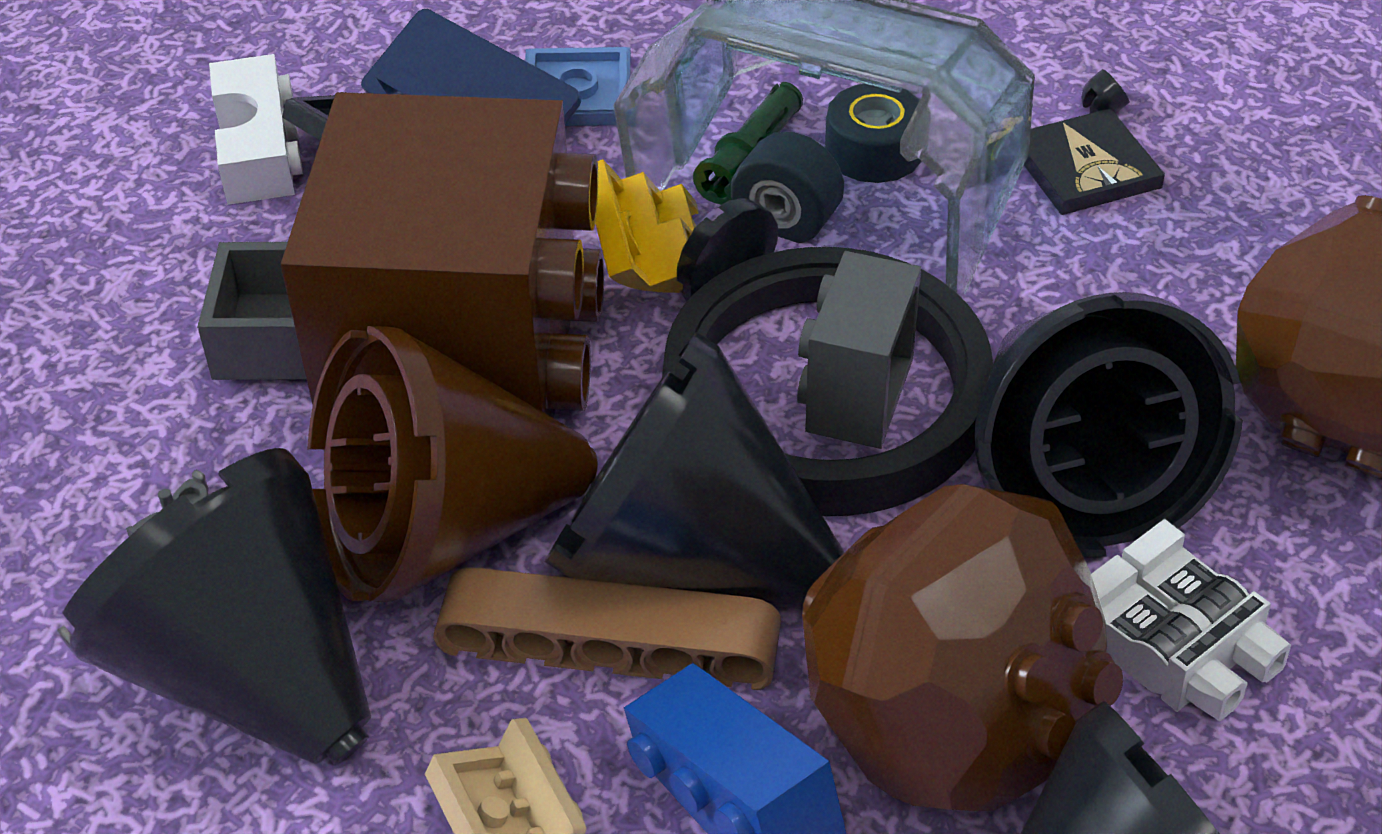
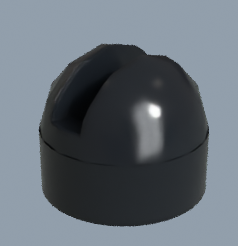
(1103, 93)

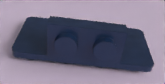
(448, 60)

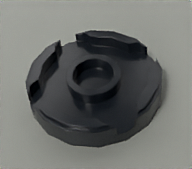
(733, 237)

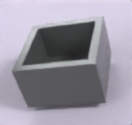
(248, 315)
(859, 348)

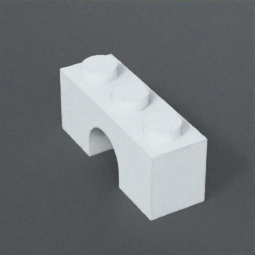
(252, 135)

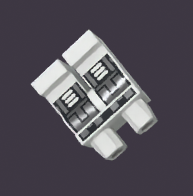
(1184, 624)

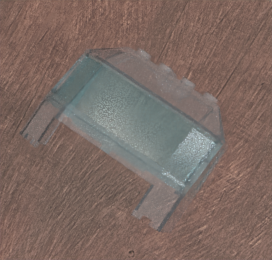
(965, 128)

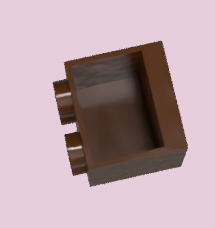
(456, 233)

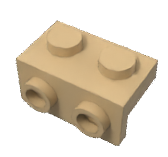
(504, 788)

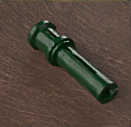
(734, 147)

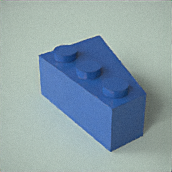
(730, 760)

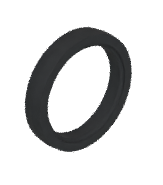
(943, 318)

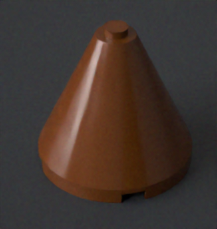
(428, 463)

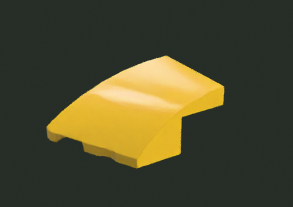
(642, 229)

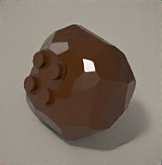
(1316, 337)
(959, 648)

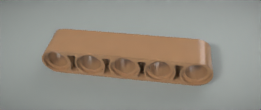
(607, 625)

